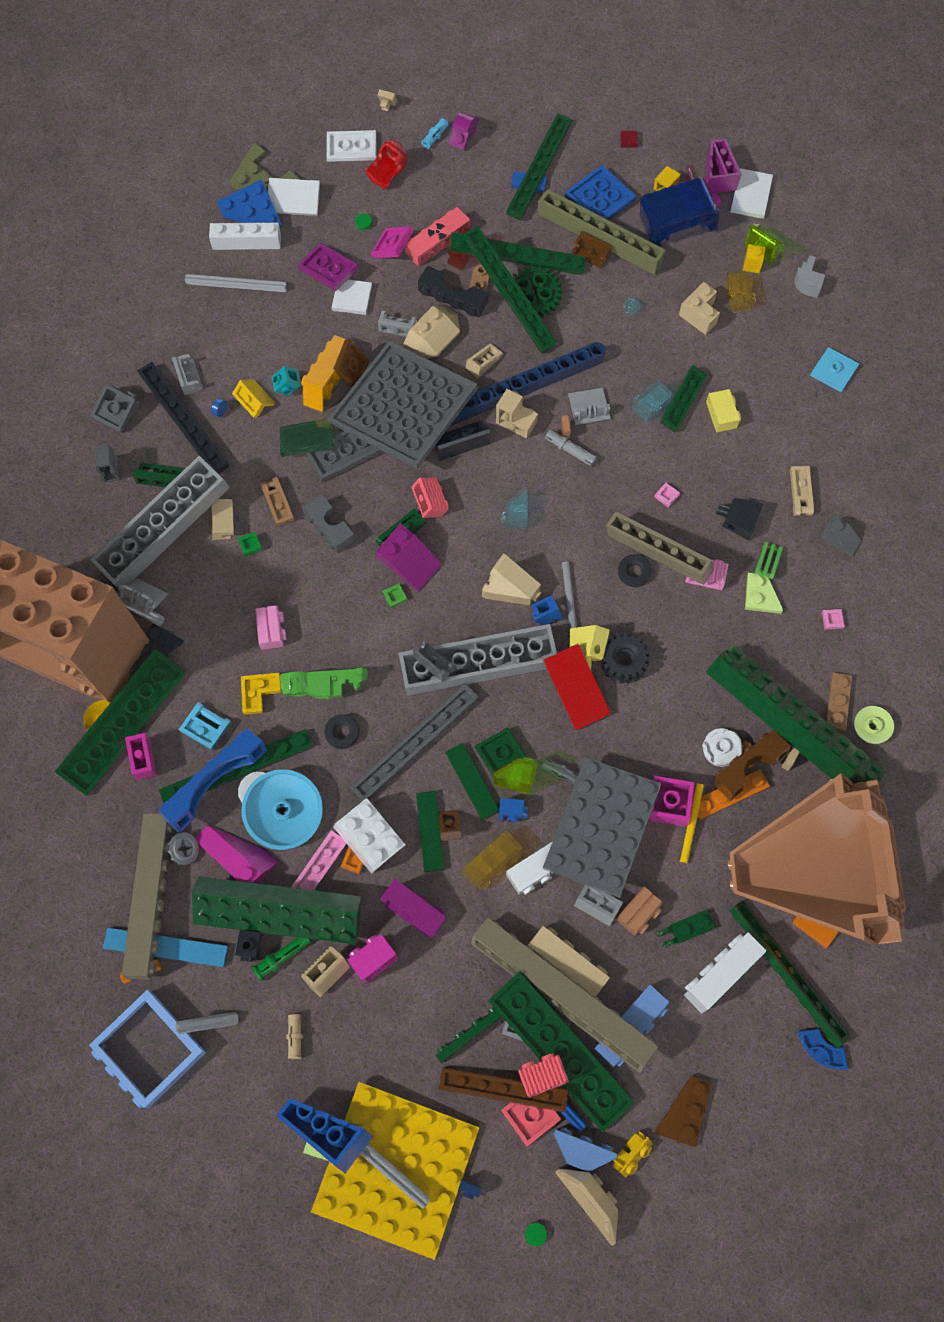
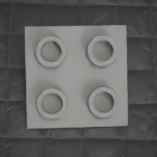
(589, 406)
(141, 596)

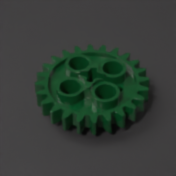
(549, 287)

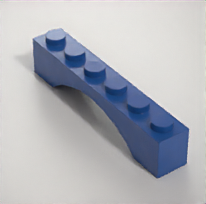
(242, 751)

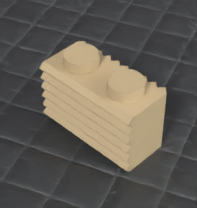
(325, 971)

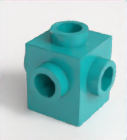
(286, 380)

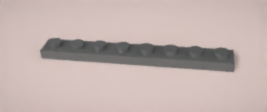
(414, 743)

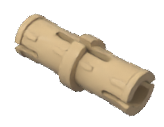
(294, 1036)

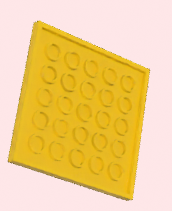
(423, 1147)

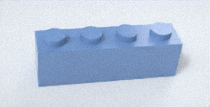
(641, 1014)

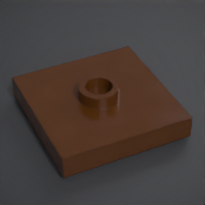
(350, 363)

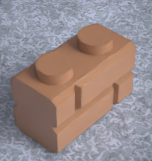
(640, 911)

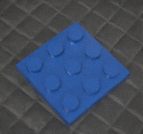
(601, 193)

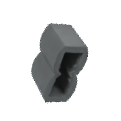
(106, 463)

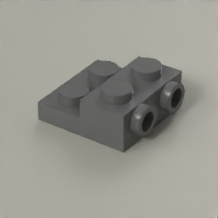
(115, 407)

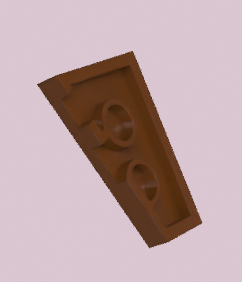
(687, 1112)

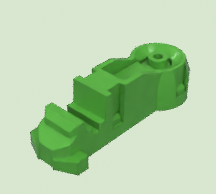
(321, 683)

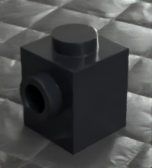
(248, 945)

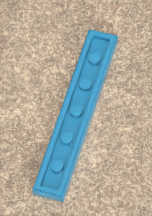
(174, 948)

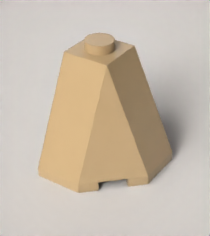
(511, 584)

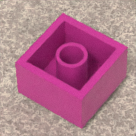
(673, 802)
(372, 958)

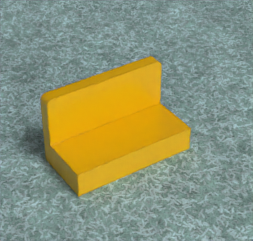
(252, 397)

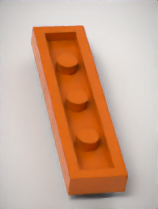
(717, 801)

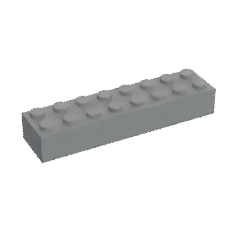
(160, 523)
(482, 659)

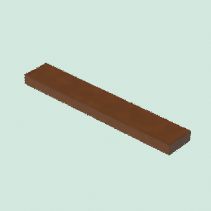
(501, 1090)

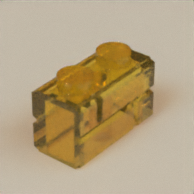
(739, 291)

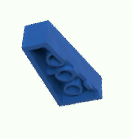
(328, 1135)

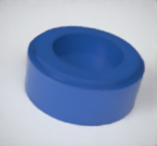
(219, 407)

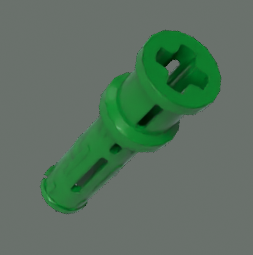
(272, 962)

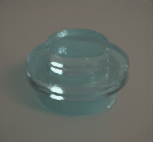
(632, 306)

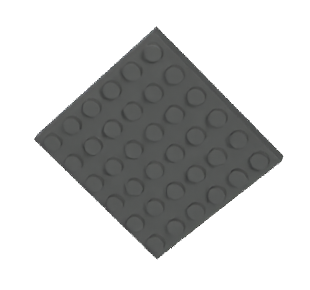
(403, 404)

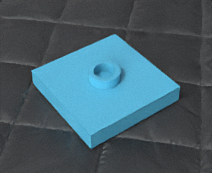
(834, 369)

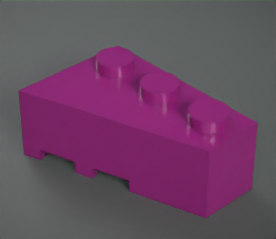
(721, 167)
(413, 909)

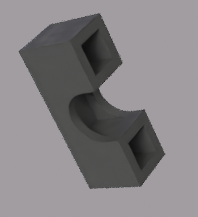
(336, 536)

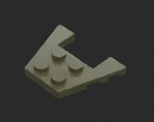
(249, 172)

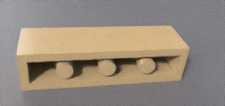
(566, 959)

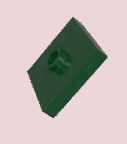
(499, 750)

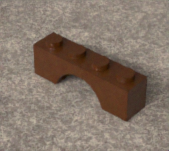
(769, 750)

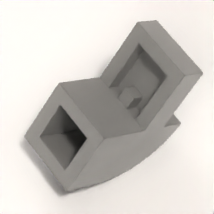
(808, 281)

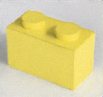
(723, 410)

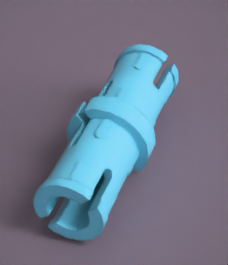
(440, 127)

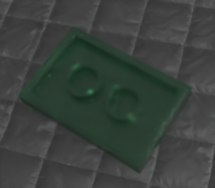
(306, 437)

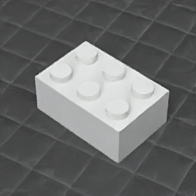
(369, 835)

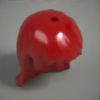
(388, 164)

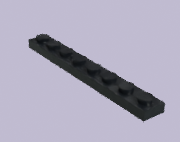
(182, 417)

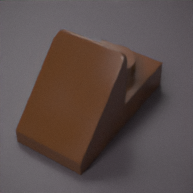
(449, 825)

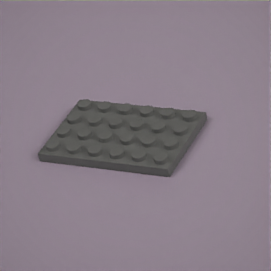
(602, 827)

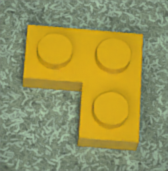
(254, 687)

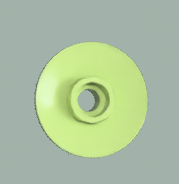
(882, 721)

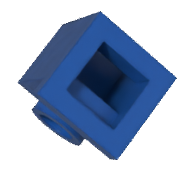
(546, 611)
(512, 810)

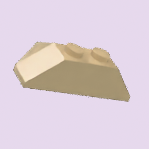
(433, 332)
(593, 1199)

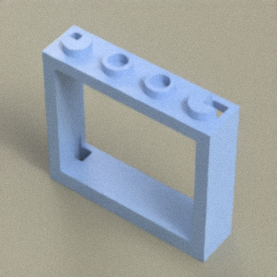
(114, 1070)

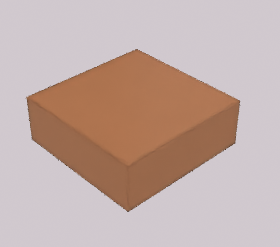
(565, 426)

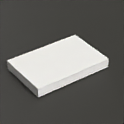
(351, 145)
(752, 194)
(294, 196)

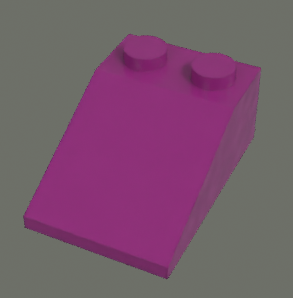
(408, 557)

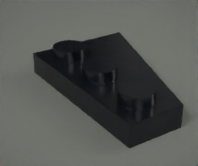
(159, 640)

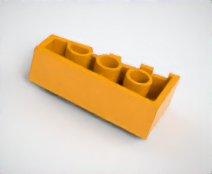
(322, 377)

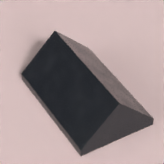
(462, 440)

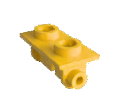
(639, 1149)

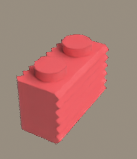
(430, 497)
(543, 1075)

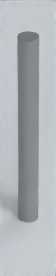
(569, 595)

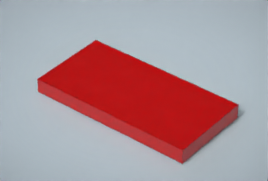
(576, 686)

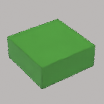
(394, 595)

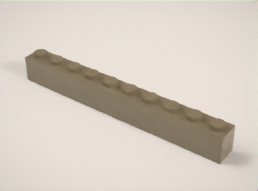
(565, 995)

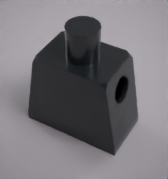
(740, 516)

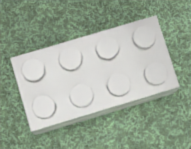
(724, 973)

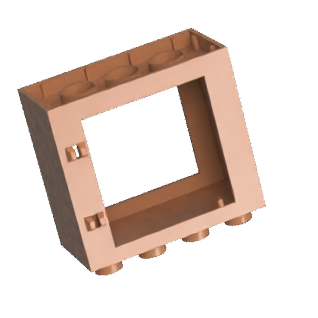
(65, 625)

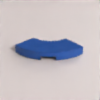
(822, 1051)

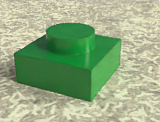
(249, 544)

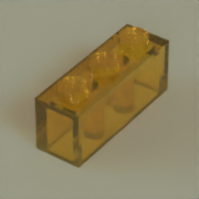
(492, 861)

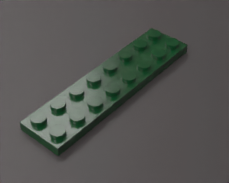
(119, 720)
(547, 1034)

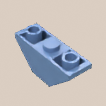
(582, 1152)

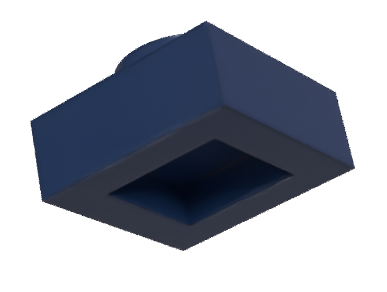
(469, 1190)

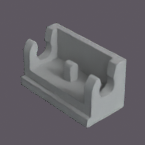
(395, 325)
(187, 374)
(598, 904)

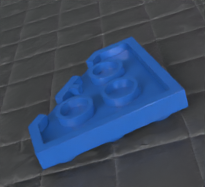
(249, 205)

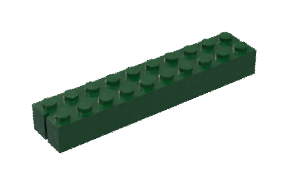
(792, 718)

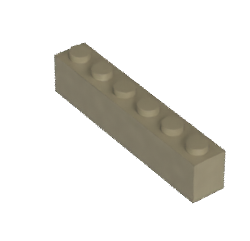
(660, 548)

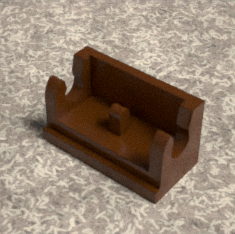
(593, 249)

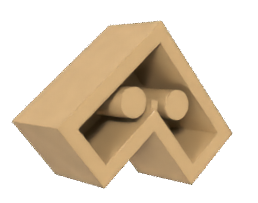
(698, 308)
(513, 415)

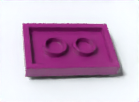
(328, 267)

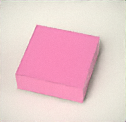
(667, 494)
(833, 619)

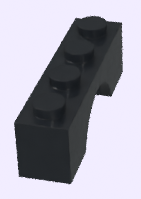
(471, 300)

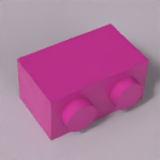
(141, 756)

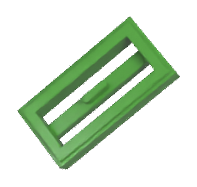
(772, 549)

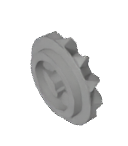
(185, 840)

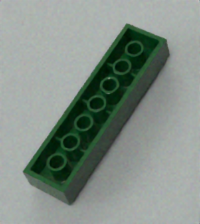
(276, 910)

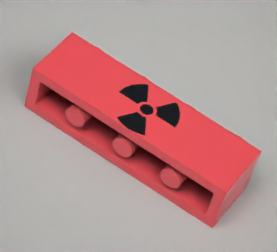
(436, 236)

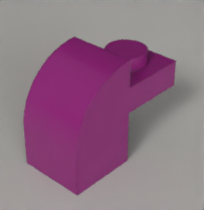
(463, 126)

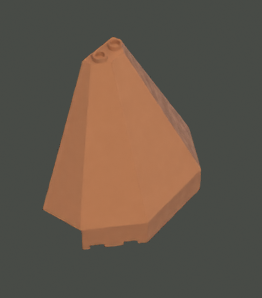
(829, 863)

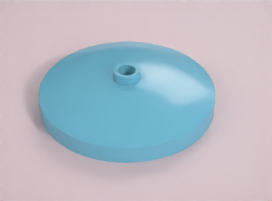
(276, 791)

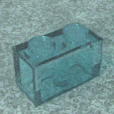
(652, 401)

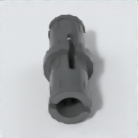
(560, 771)

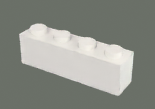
(245, 236)
(530, 872)

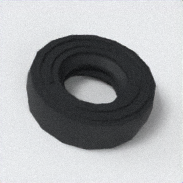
(634, 559)
(339, 720)

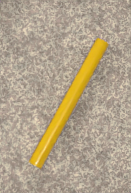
(692, 823)

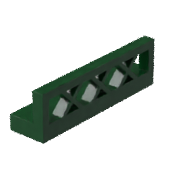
(155, 478)

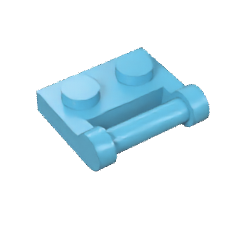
(201, 731)

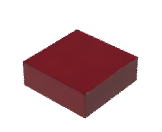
(628, 139)

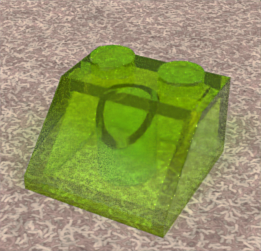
(761, 236)
(517, 776)

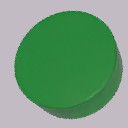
(363, 221)
(535, 1234)

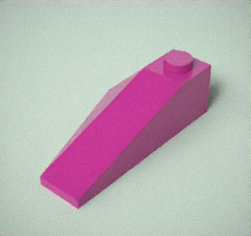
(237, 856)

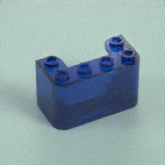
(678, 209)

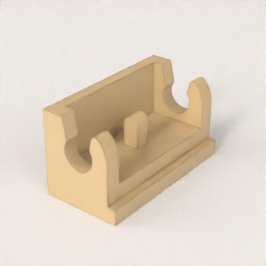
(222, 519)

